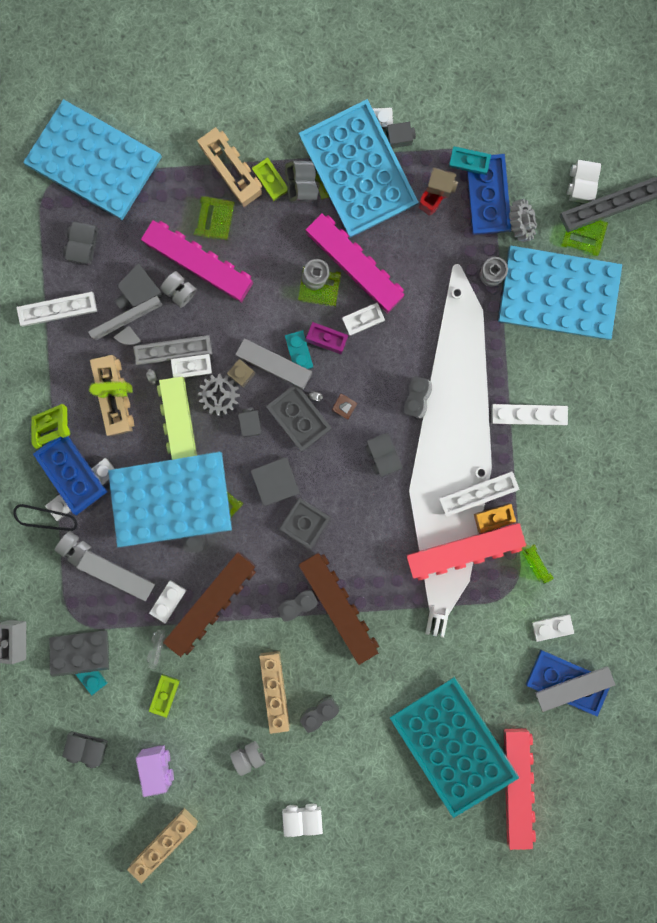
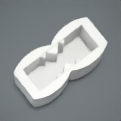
(585, 181)
(302, 820)

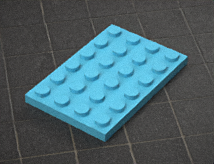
(92, 159)
(358, 168)
(560, 293)
(169, 499)

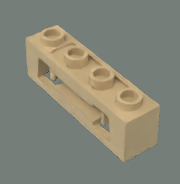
(211, 142)
(119, 427)
(274, 692)
(162, 845)

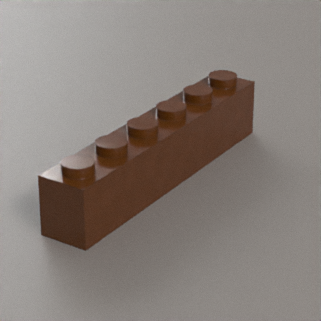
(209, 604)
(338, 607)

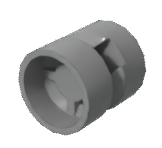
(493, 271)
(315, 274)
(172, 286)
(68, 543)
(246, 759)

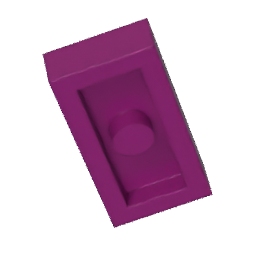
(326, 338)

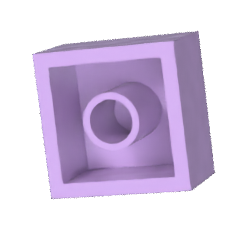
(154, 770)

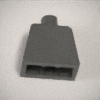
(137, 288)

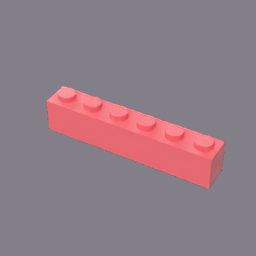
(466, 550)
(518, 794)

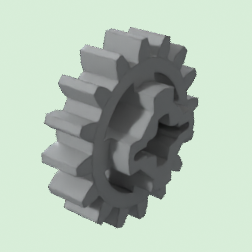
(523, 220)
(227, 394)

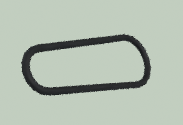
(45, 510)

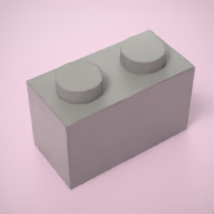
(12, 641)

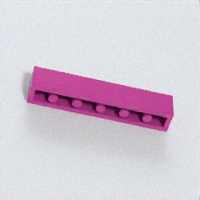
(197, 261)
(355, 263)

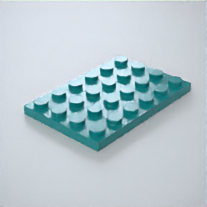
(454, 747)

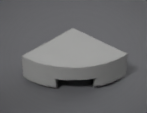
(127, 337)

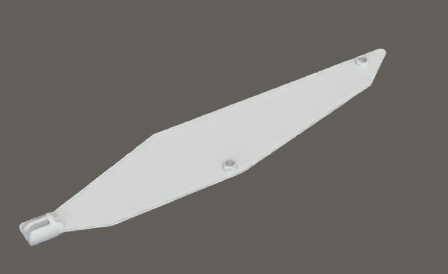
(452, 441)

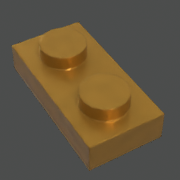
(494, 518)

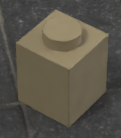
(442, 183)
(241, 373)

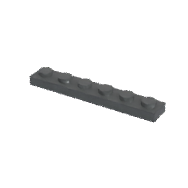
(609, 205)

